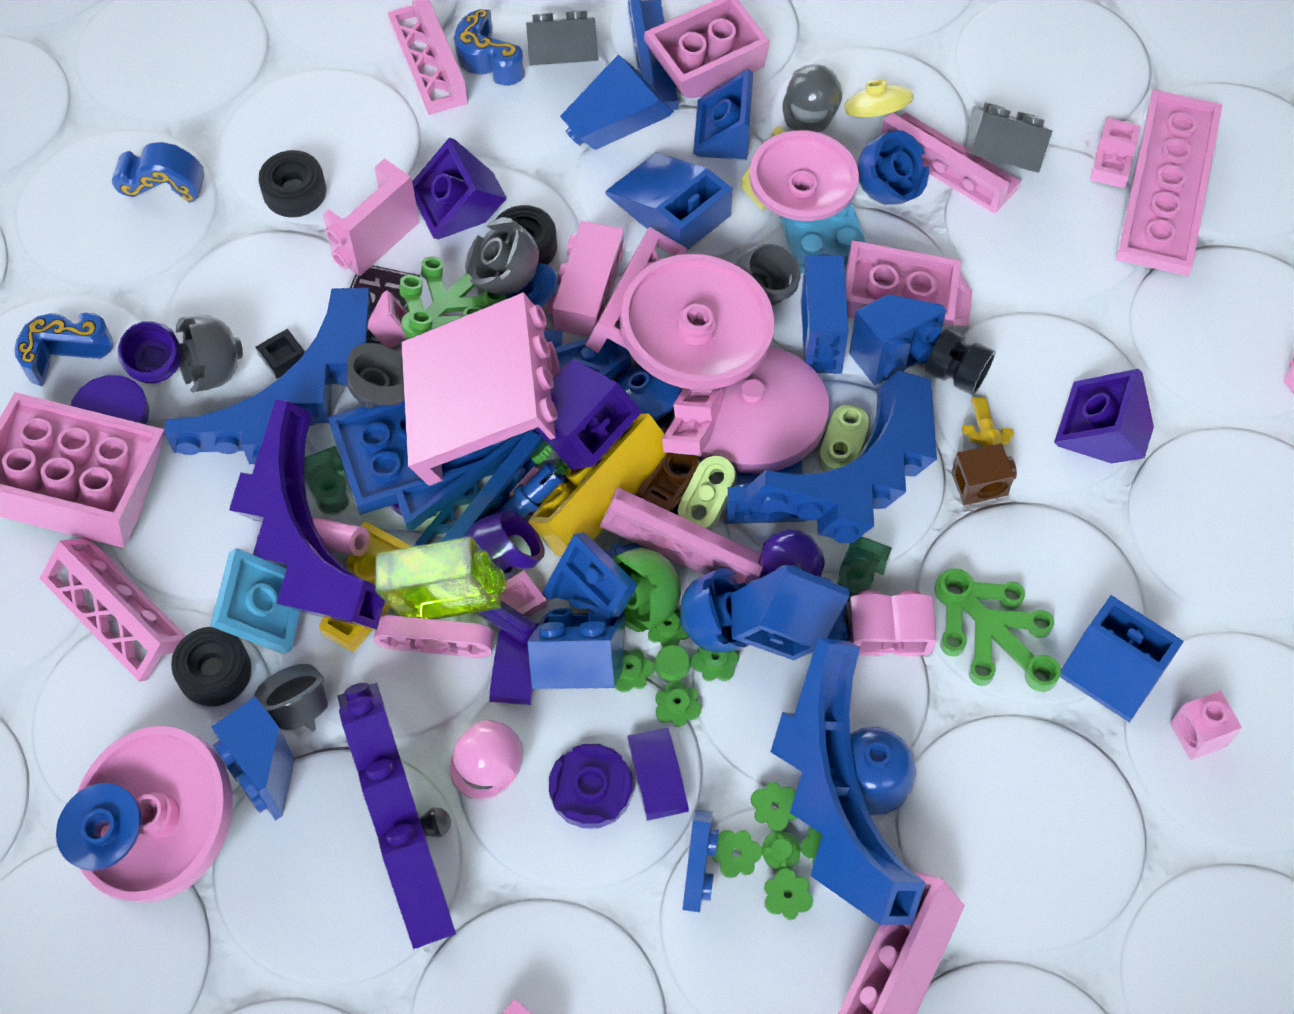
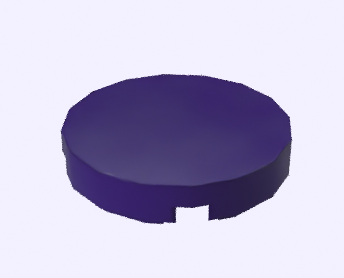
(114, 397)
(590, 786)

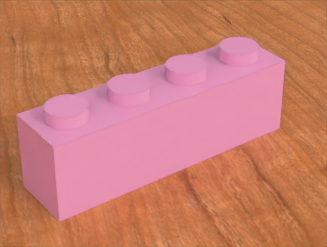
(905, 956)

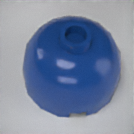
(892, 168)
(707, 611)
(882, 768)

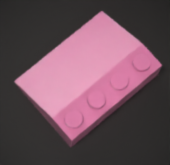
(74, 469)

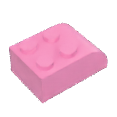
(708, 46)

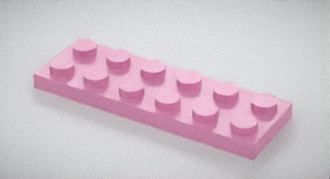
(1169, 183)

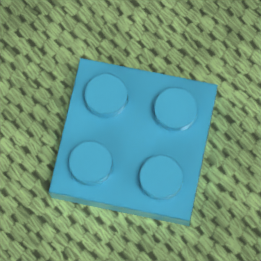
(822, 236)
(249, 606)

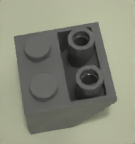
(561, 39)
(1008, 139)

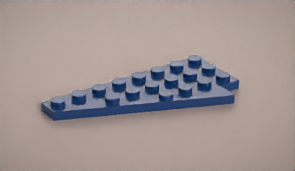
(376, 452)

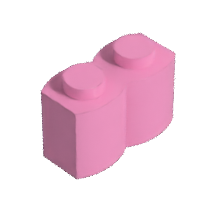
(892, 623)

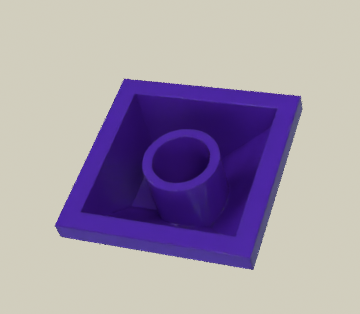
(456, 191)
(1108, 418)

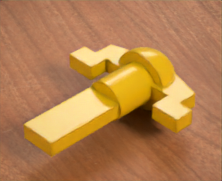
(988, 434)

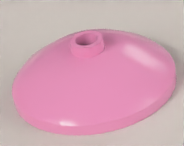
(805, 163)

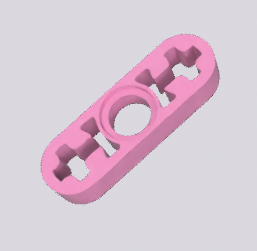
(434, 636)

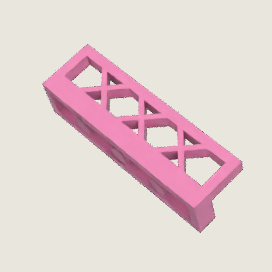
(437, 46)
(955, 166)
(611, 314)
(678, 538)
(113, 595)

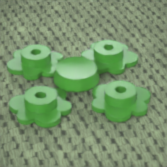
(673, 665)
(779, 852)

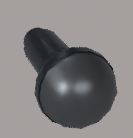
(435, 822)

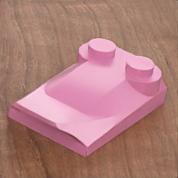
(883, 270)

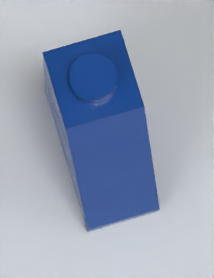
(614, 106)

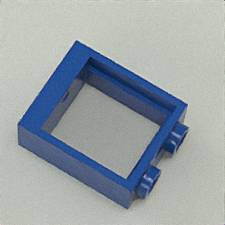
(824, 313)

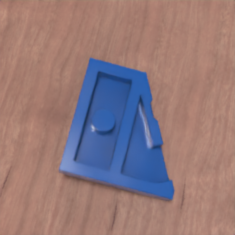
(590, 579)
(702, 844)

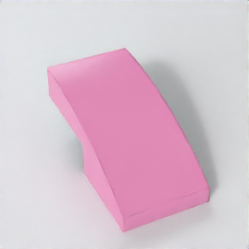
(1115, 153)
(693, 422)

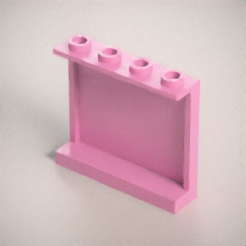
(476, 384)

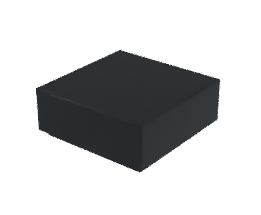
(280, 352)

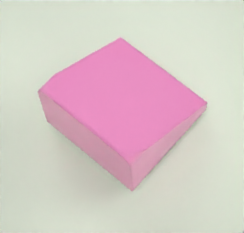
(387, 319)

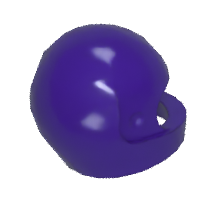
(149, 352)
(493, 535)
(791, 548)

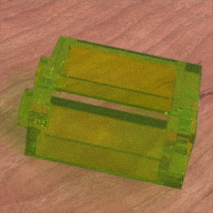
(439, 579)

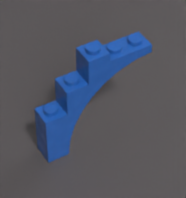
(304, 384)
(845, 497)
(817, 742)

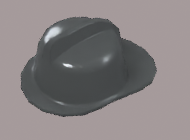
(375, 375)
(294, 696)

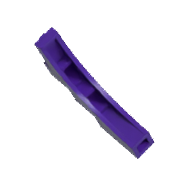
(278, 499)
(394, 815)

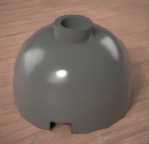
(503, 258)
(207, 352)

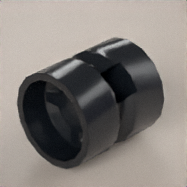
(973, 360)

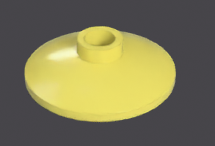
(878, 100)

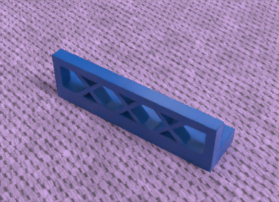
(642, 17)
(490, 498)

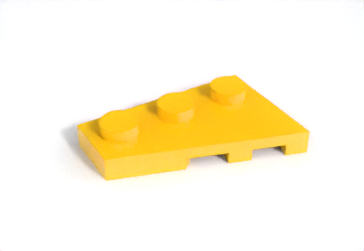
(363, 566)

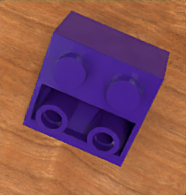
(590, 415)

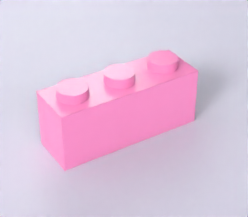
(586, 277)

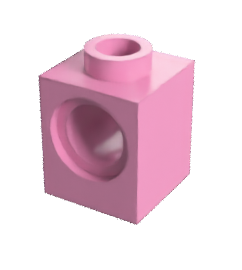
(1205, 725)

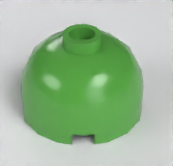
(657, 588)

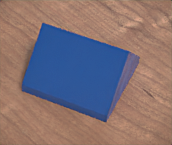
(725, 119)

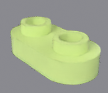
(844, 437)
(705, 494)

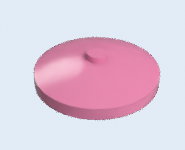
(696, 321)
(771, 416)
(182, 807)

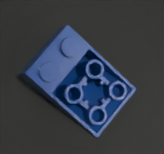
(674, 198)

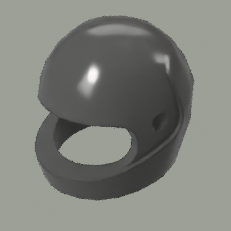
(813, 90)
(771, 269)

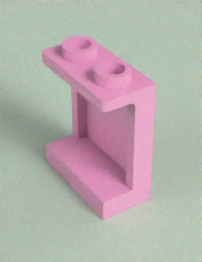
(374, 224)

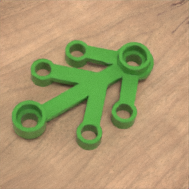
(453, 300)
(993, 625)

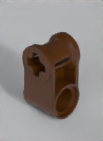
(666, 487)

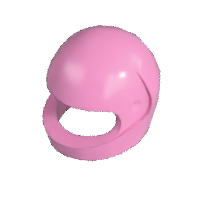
(486, 756)

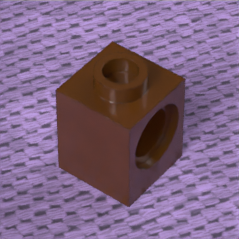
(983, 473)

